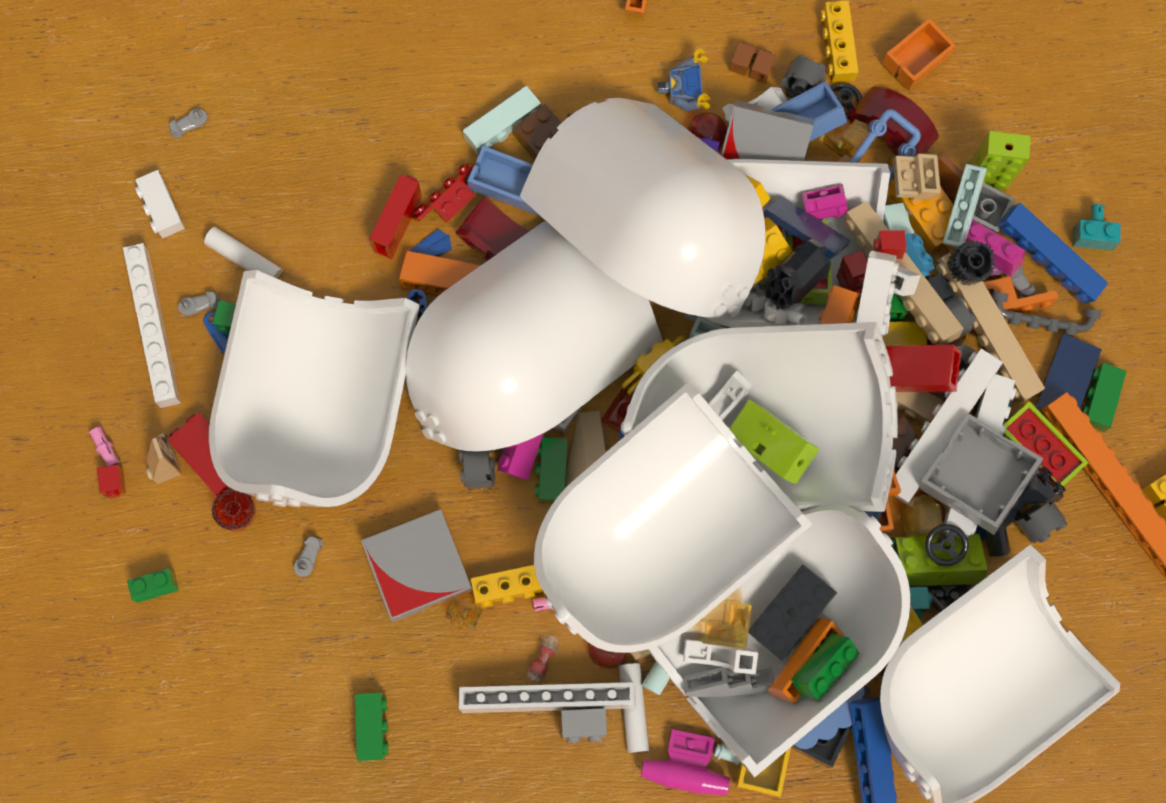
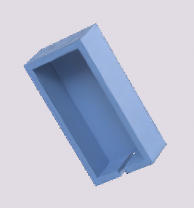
(819, 105)
(500, 178)

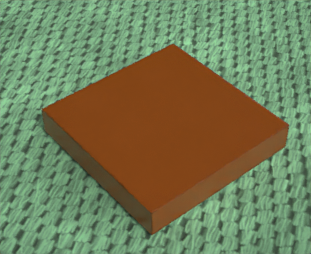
(949, 177)

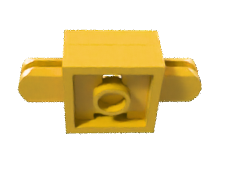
(645, 361)

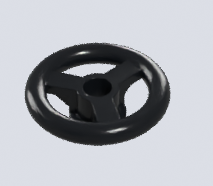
(846, 92)
(929, 546)

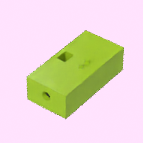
(773, 442)

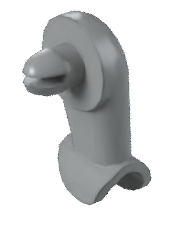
(193, 120)
(1022, 284)
(194, 305)
(306, 561)

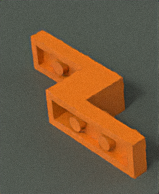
(1024, 304)

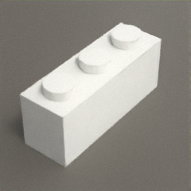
(159, 204)

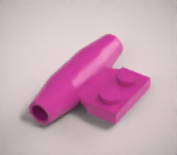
(686, 768)

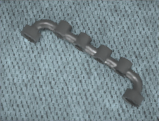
(1051, 324)

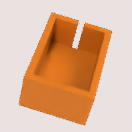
(919, 54)

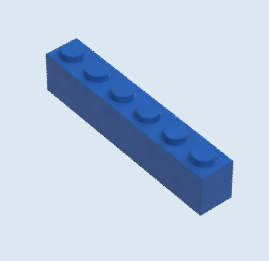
(1052, 253)
(872, 752)

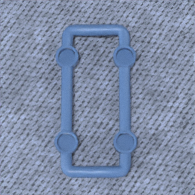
(879, 127)

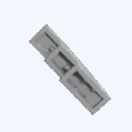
(726, 684)

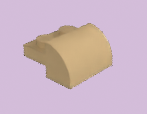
(916, 176)

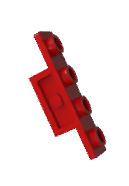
(449, 198)

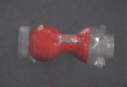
(538, 667)

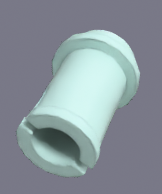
(723, 752)

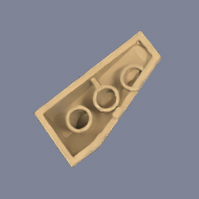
(587, 444)
(161, 460)

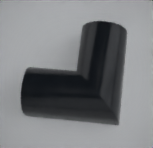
(998, 543)
(945, 596)

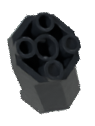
(797, 274)
(1040, 489)

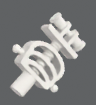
(773, 312)

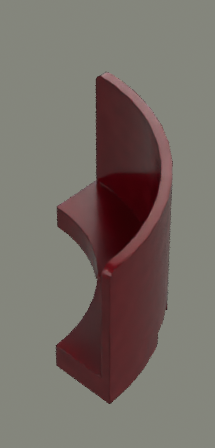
(882, 99)
(489, 229)

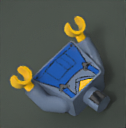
(685, 84)

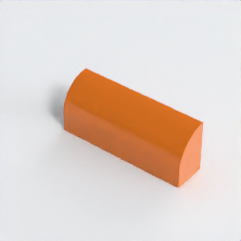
(432, 273)
(782, 687)

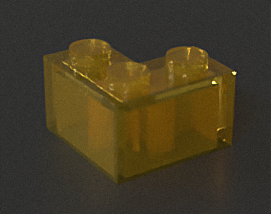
(846, 138)
(732, 630)

